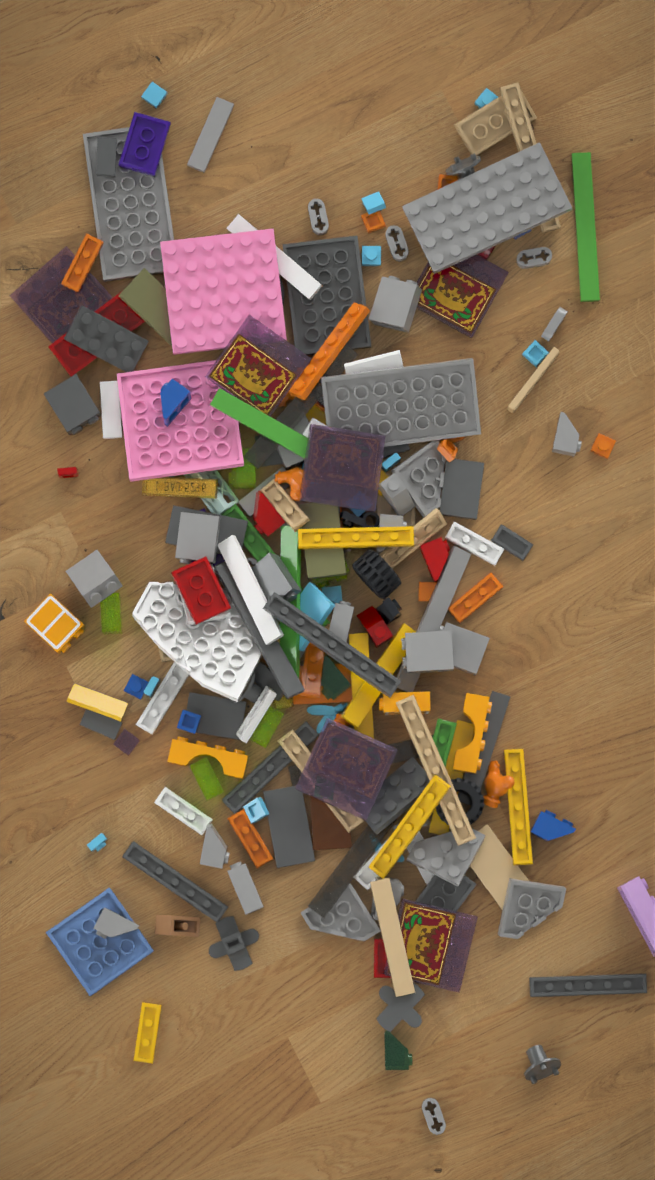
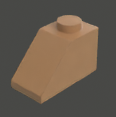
(177, 925)

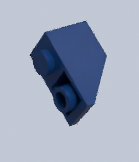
(550, 828)

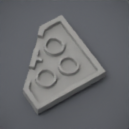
(423, 477)
(444, 857)
(528, 905)
(346, 918)

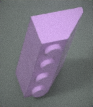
(641, 908)

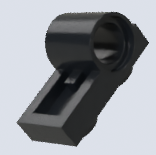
(352, 520)
(389, 610)

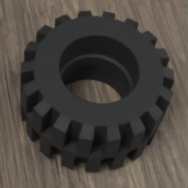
(376, 574)
(475, 795)

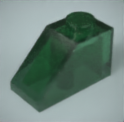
(333, 681)
(396, 1053)

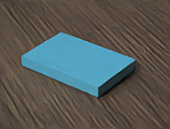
(314, 605)

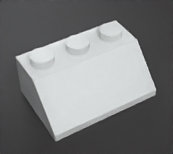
(379, 362)

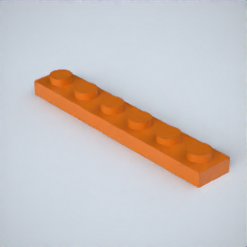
(329, 351)

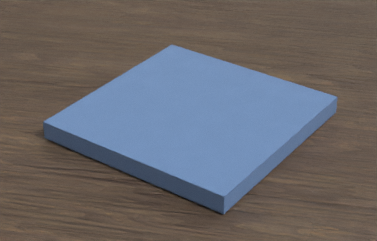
(91, 957)

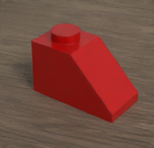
(265, 515)
(435, 556)
(375, 626)

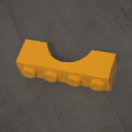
(475, 709)
(183, 753)

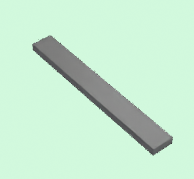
(438, 605)

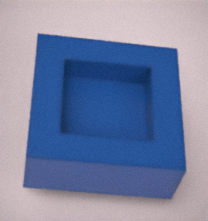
(136, 686)
(189, 721)

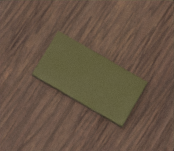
(149, 300)
(323, 562)

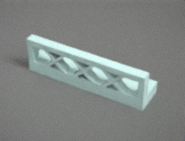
(217, 505)

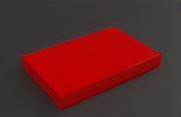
(200, 590)

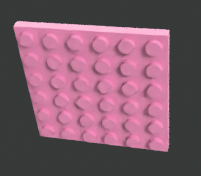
(217, 284)
(193, 442)

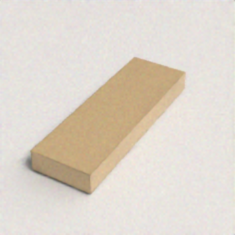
(285, 505)

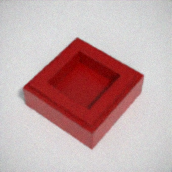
(69, 472)

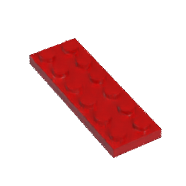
(75, 358)

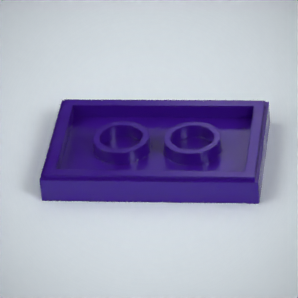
(144, 144)

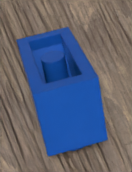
(173, 399)

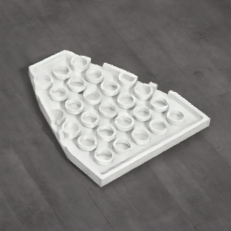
(213, 653)

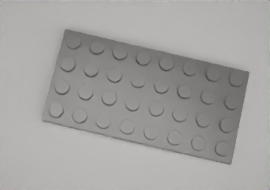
(487, 208)
(128, 213)
(406, 402)

